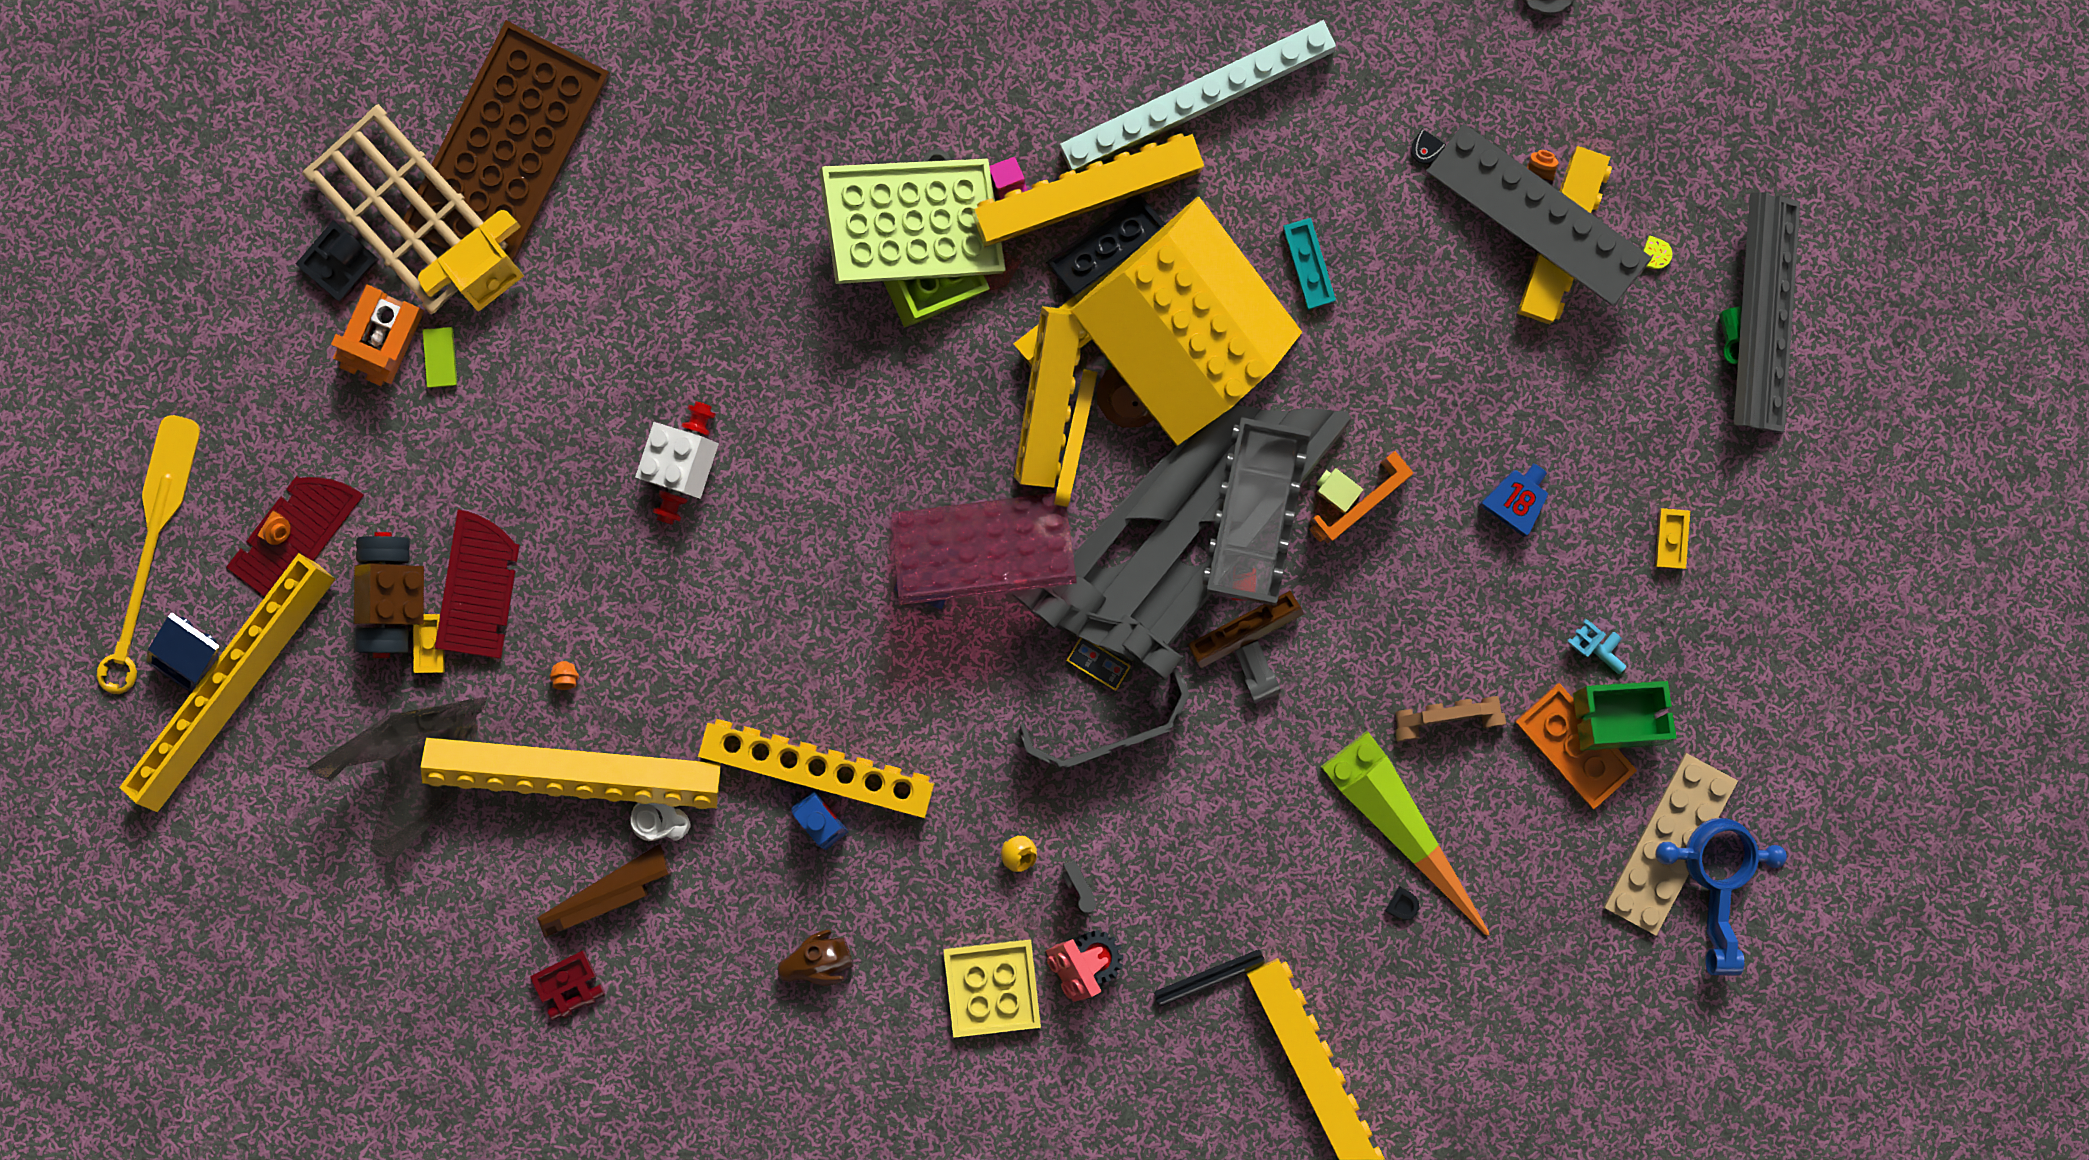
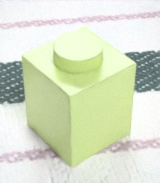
(1338, 490)

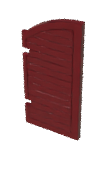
(314, 517)
(476, 587)

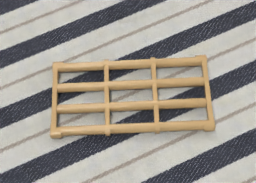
(374, 197)

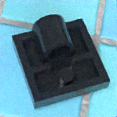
(337, 261)

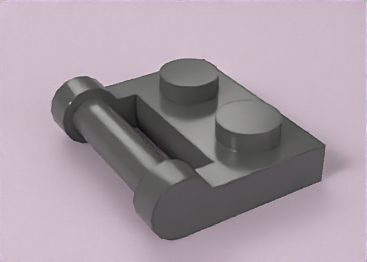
(1074, 877)

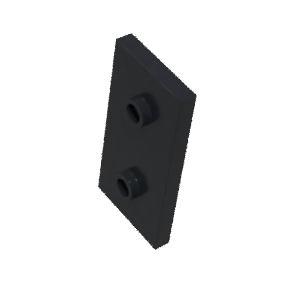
(1105, 247)

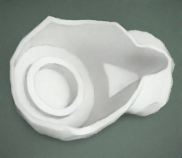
(648, 825)

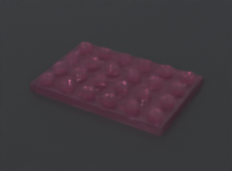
(982, 548)

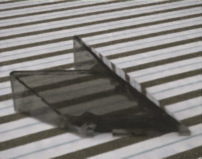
(400, 743)

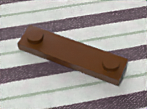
(1245, 629)

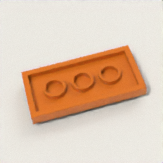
(1554, 731)

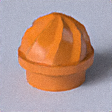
(564, 675)

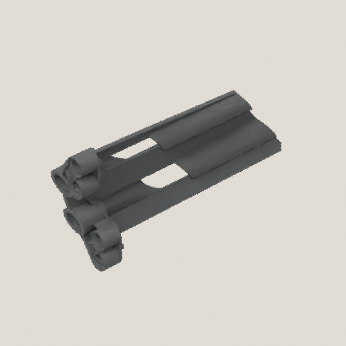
(1153, 595)

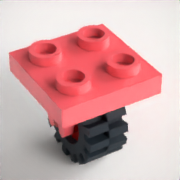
(1085, 963)

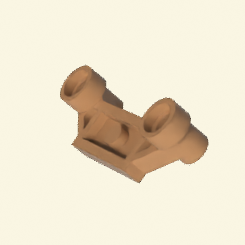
(1464, 709)

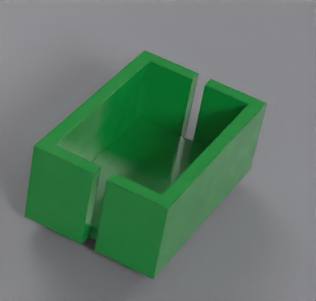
(1624, 715)

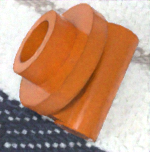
(1543, 164)
(275, 529)

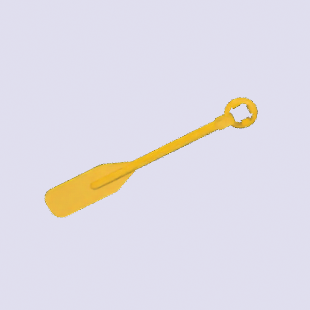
(161, 498)

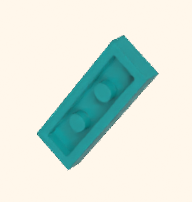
(1309, 263)

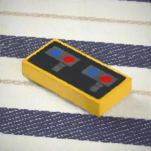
(1098, 663)

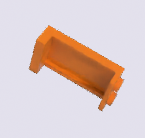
(1399, 473)

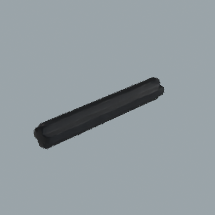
(1209, 977)

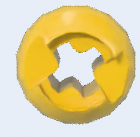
(1018, 853)

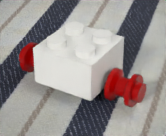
(678, 460)

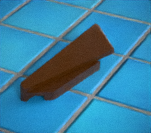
(608, 893)

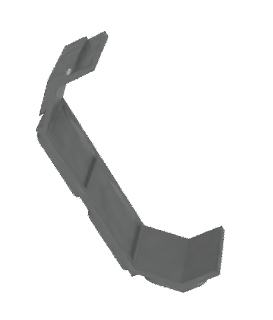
(1184, 694)

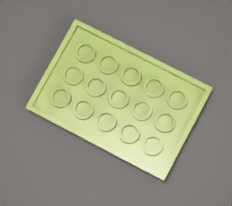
(908, 220)

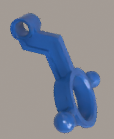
(1726, 957)

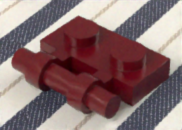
(564, 976)

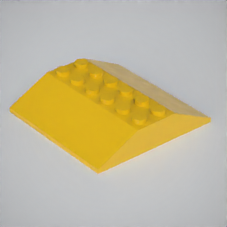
(1188, 323)

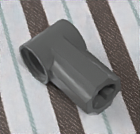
(1258, 676)

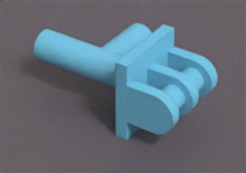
(1592, 644)

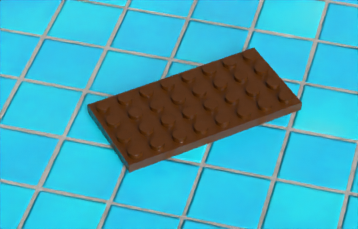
(512, 134)

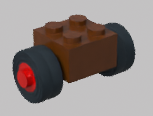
(386, 594)

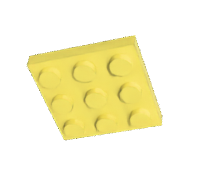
(992, 988)

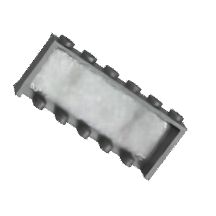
(1257, 511)

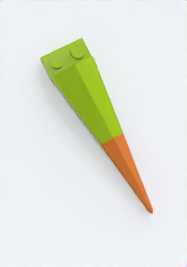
(1374, 787)

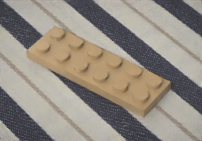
(1645, 885)

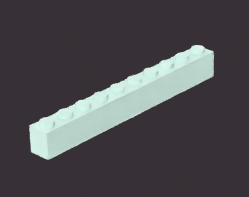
(1198, 97)

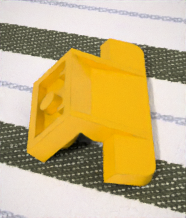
(476, 263)

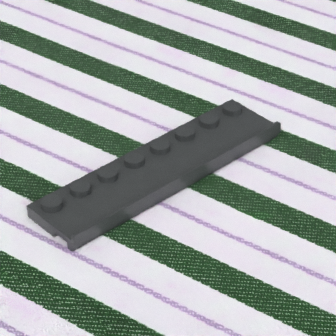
(1539, 215)
(1767, 312)

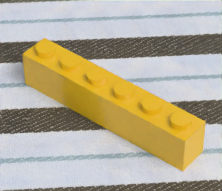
(1547, 281)
(1048, 398)

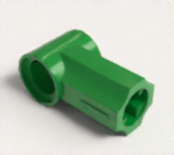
(1731, 327)

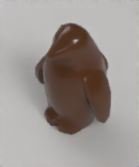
(817, 960)

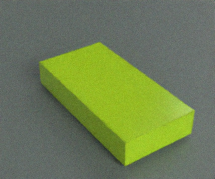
(440, 357)

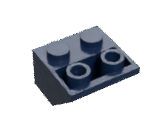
(182, 652)

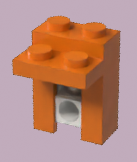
(377, 364)

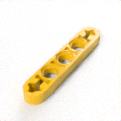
(1075, 438)

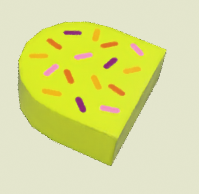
(1659, 251)

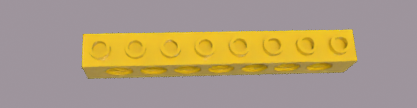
(714, 749)

